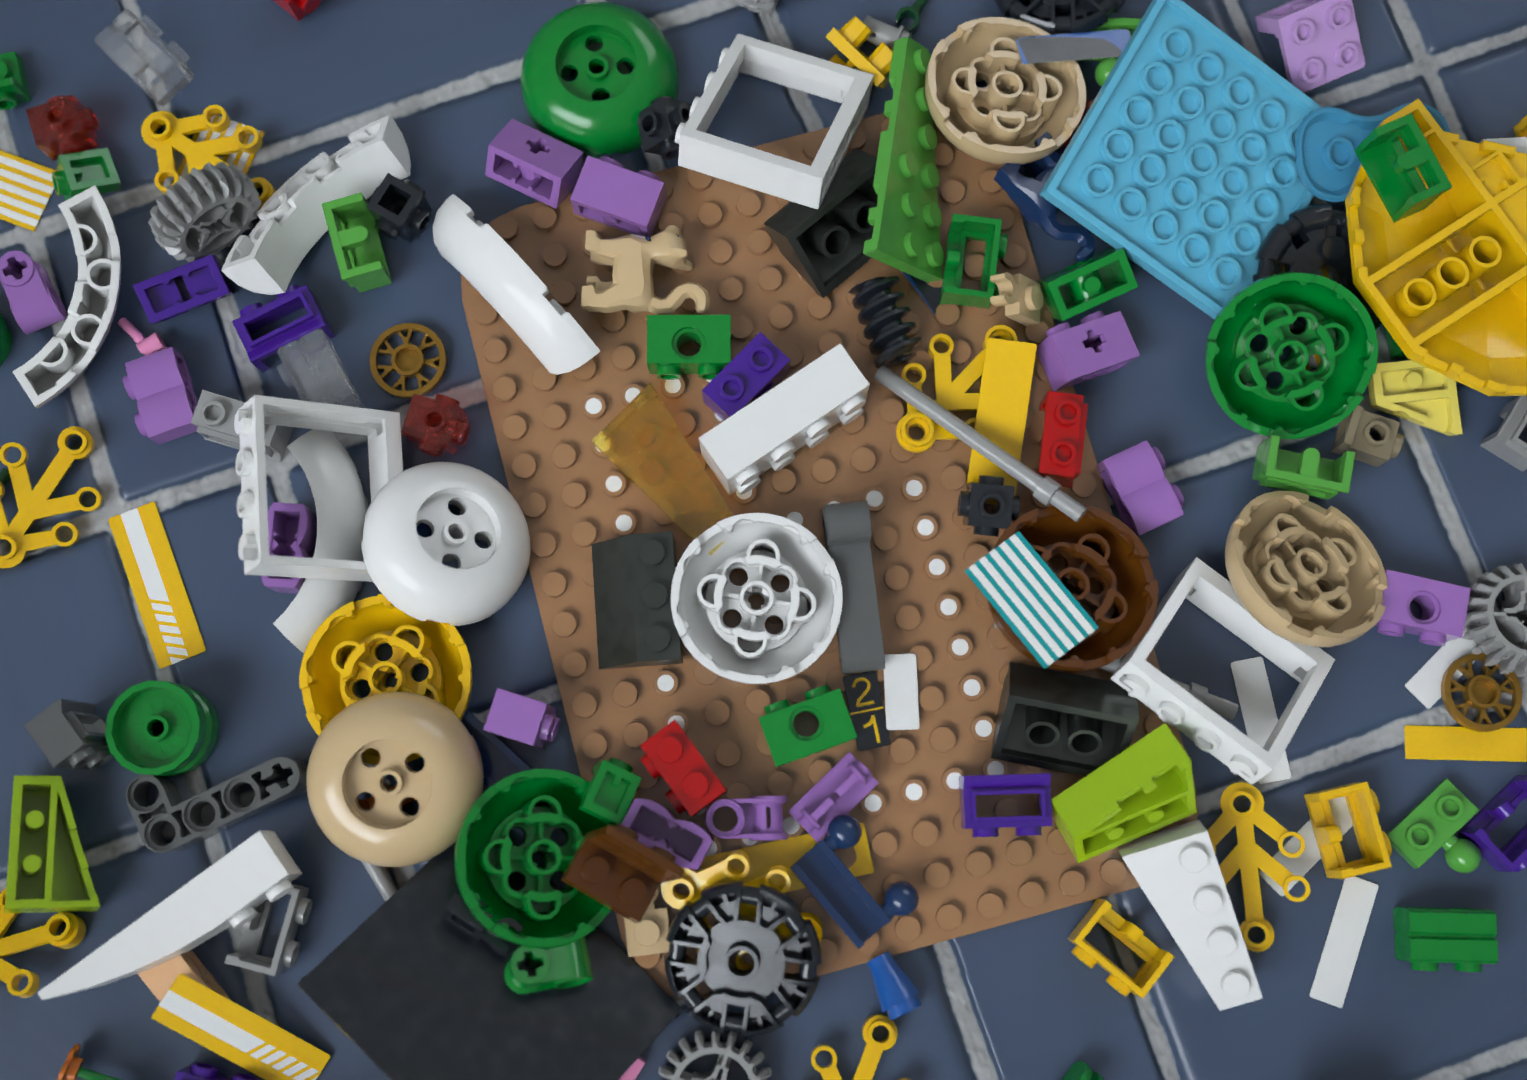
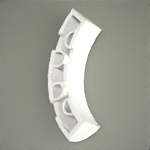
(294, 214)
(511, 288)
(91, 306)
(340, 525)

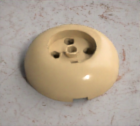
(1018, 98)
(1286, 548)
(396, 728)

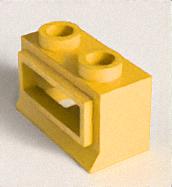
(1363, 810)
(1154, 958)

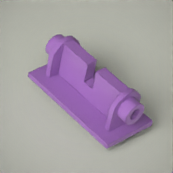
(833, 795)

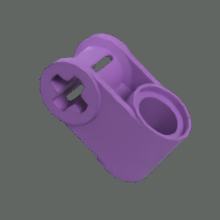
(30, 292)
(752, 818)

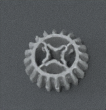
(204, 211)
(1496, 633)
(726, 1052)

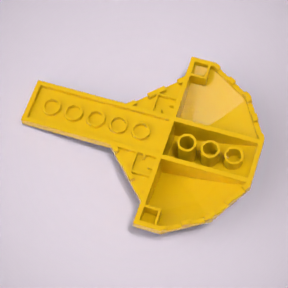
(1457, 271)

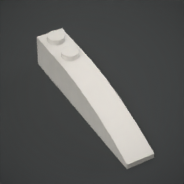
(193, 914)

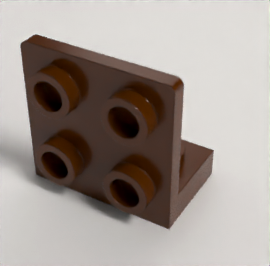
(620, 870)

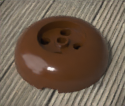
(1092, 549)

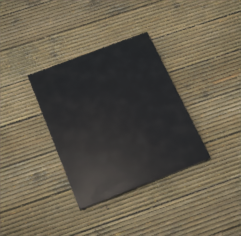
(438, 1006)

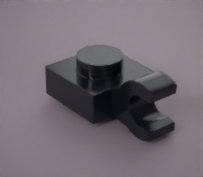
(460, 916)

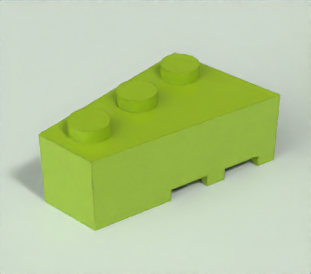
(1127, 796)
(45, 851)

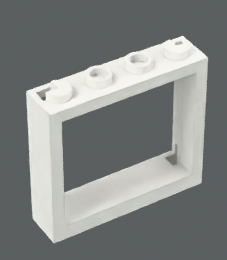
(758, 168)
(385, 462)
(1189, 715)

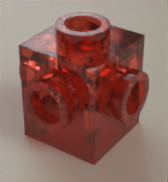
(63, 126)
(436, 424)

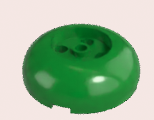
(568, 108)
(1305, 400)
(485, 857)

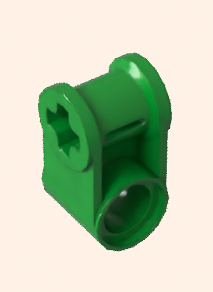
(554, 966)

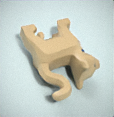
(632, 274)

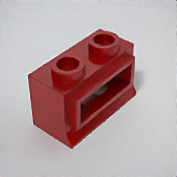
(1062, 437)

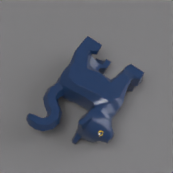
(1035, 208)

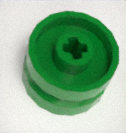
(151, 707)

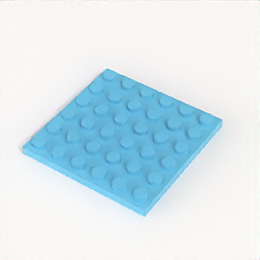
(1186, 156)

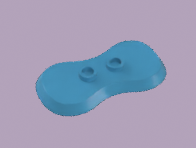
(1327, 148)

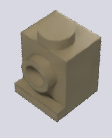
(1354, 436)

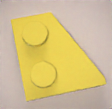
(1416, 396)

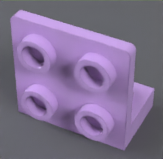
(1315, 40)

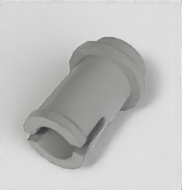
(884, 32)

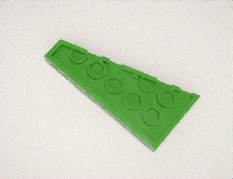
(906, 173)

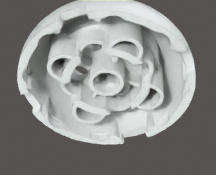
(763, 548)
(411, 567)

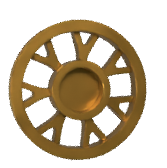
(408, 360)
(1480, 694)

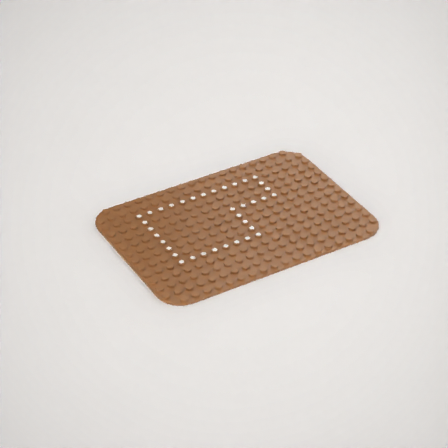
(916, 545)

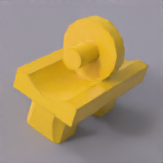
(850, 39)

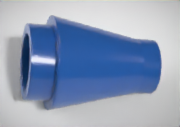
(893, 987)

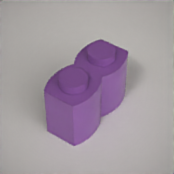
(162, 395)
(1140, 488)
(292, 534)
(661, 829)

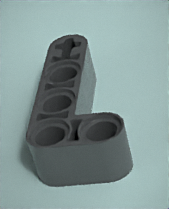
(848, 543)
(223, 797)

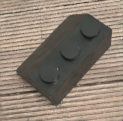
(830, 241)
(634, 601)
(1062, 720)

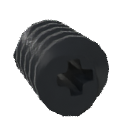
(885, 321)

